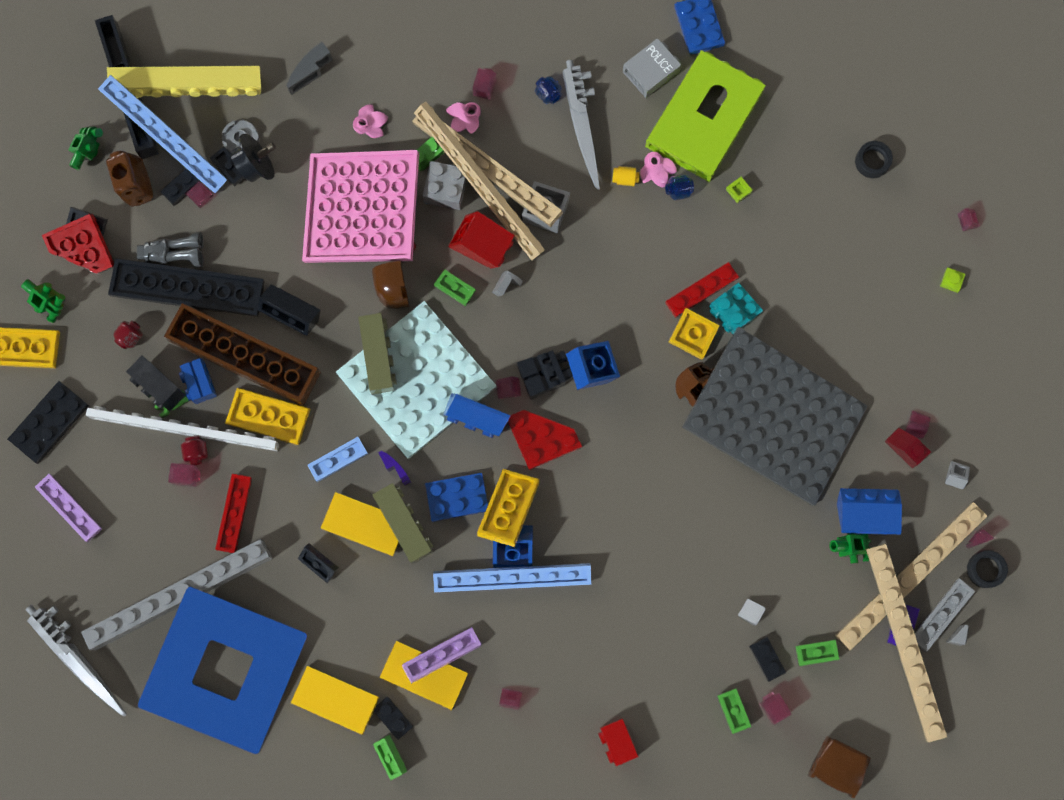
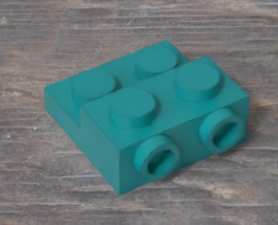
(735, 308)

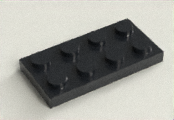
(48, 422)

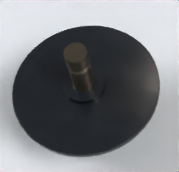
(252, 159)

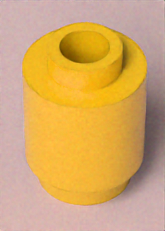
(625, 176)

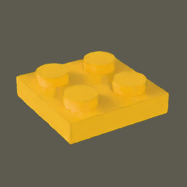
(693, 333)

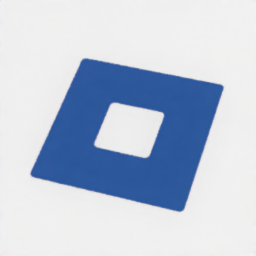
(237, 721)

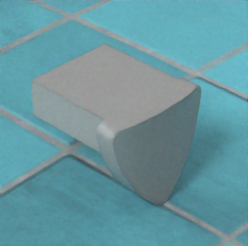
(504, 281)

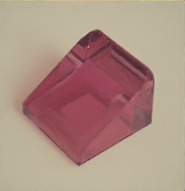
(508, 387)
(918, 424)
(978, 538)

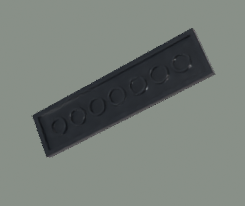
(186, 286)

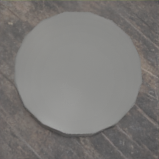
(234, 129)

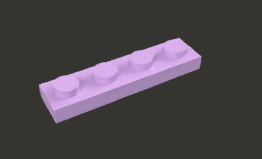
(68, 508)
(441, 655)

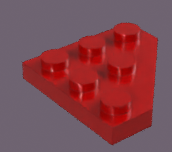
(80, 244)
(541, 438)

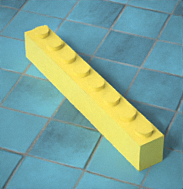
(189, 80)

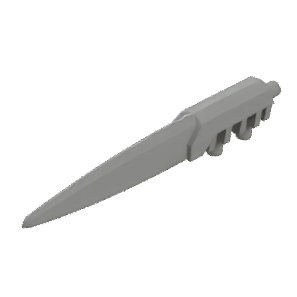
(578, 102)
(69, 654)

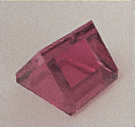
(968, 219)
(510, 699)

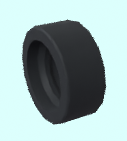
(876, 146)
(1002, 567)

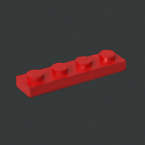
(702, 289)
(233, 513)

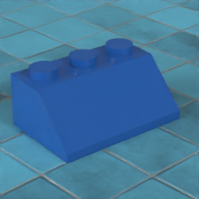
(475, 415)
(870, 511)

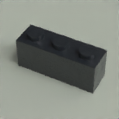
(289, 309)
(155, 384)

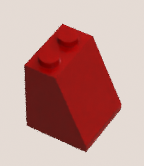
(482, 240)

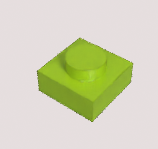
(739, 189)
(952, 280)

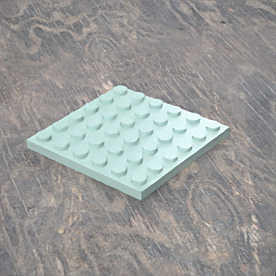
(427, 370)

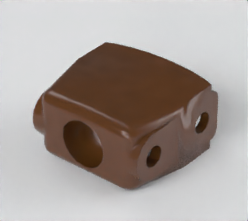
(129, 178)
(840, 766)

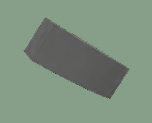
(309, 68)

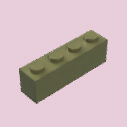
(376, 353)
(402, 523)

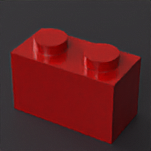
(618, 742)

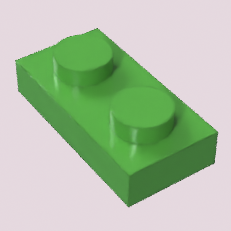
(429, 152)
(455, 287)
(817, 652)
(734, 711)
(390, 757)

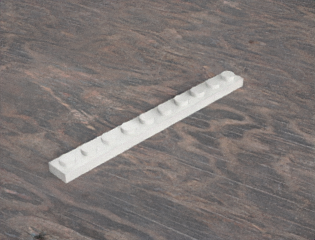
(176, 427)

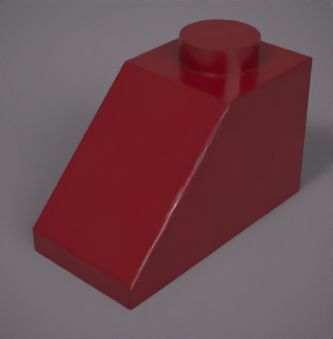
(908, 447)

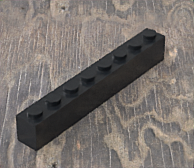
(118, 57)

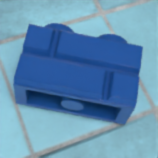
(197, 381)

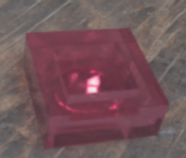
(199, 194)

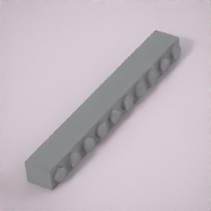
(171, 597)

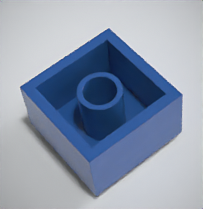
(592, 365)

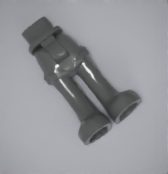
(161, 250)

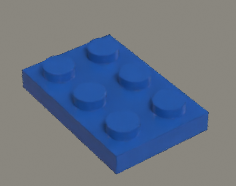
(699, 25)
(456, 497)

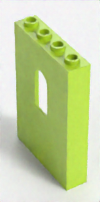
(690, 136)

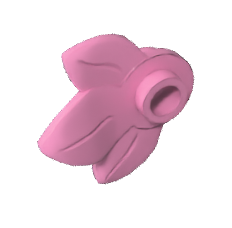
(462, 119)
(372, 122)
(657, 172)

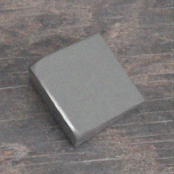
(957, 475)
(751, 612)
(959, 637)

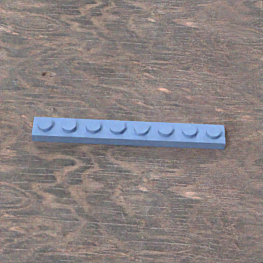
(162, 133)
(512, 577)

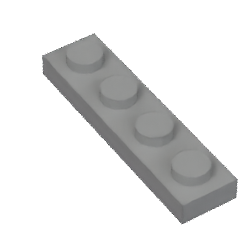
(942, 614)

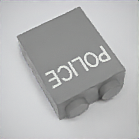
(652, 67)

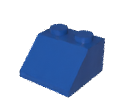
(517, 556)

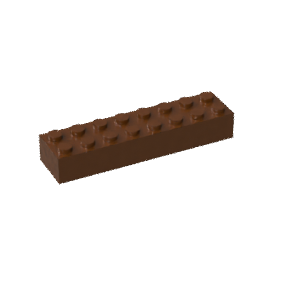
(242, 354)

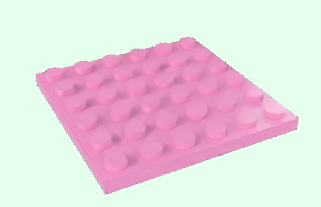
(361, 206)

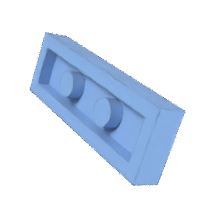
(337, 459)

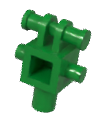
(84, 146)
(44, 299)
(852, 546)

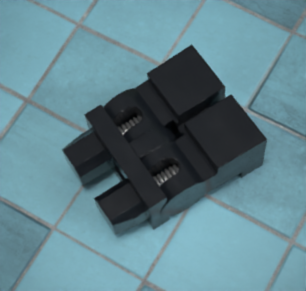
(548, 366)

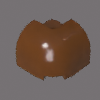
(390, 285)
(692, 381)

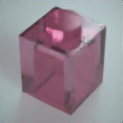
(484, 83)
(183, 475)
(774, 707)

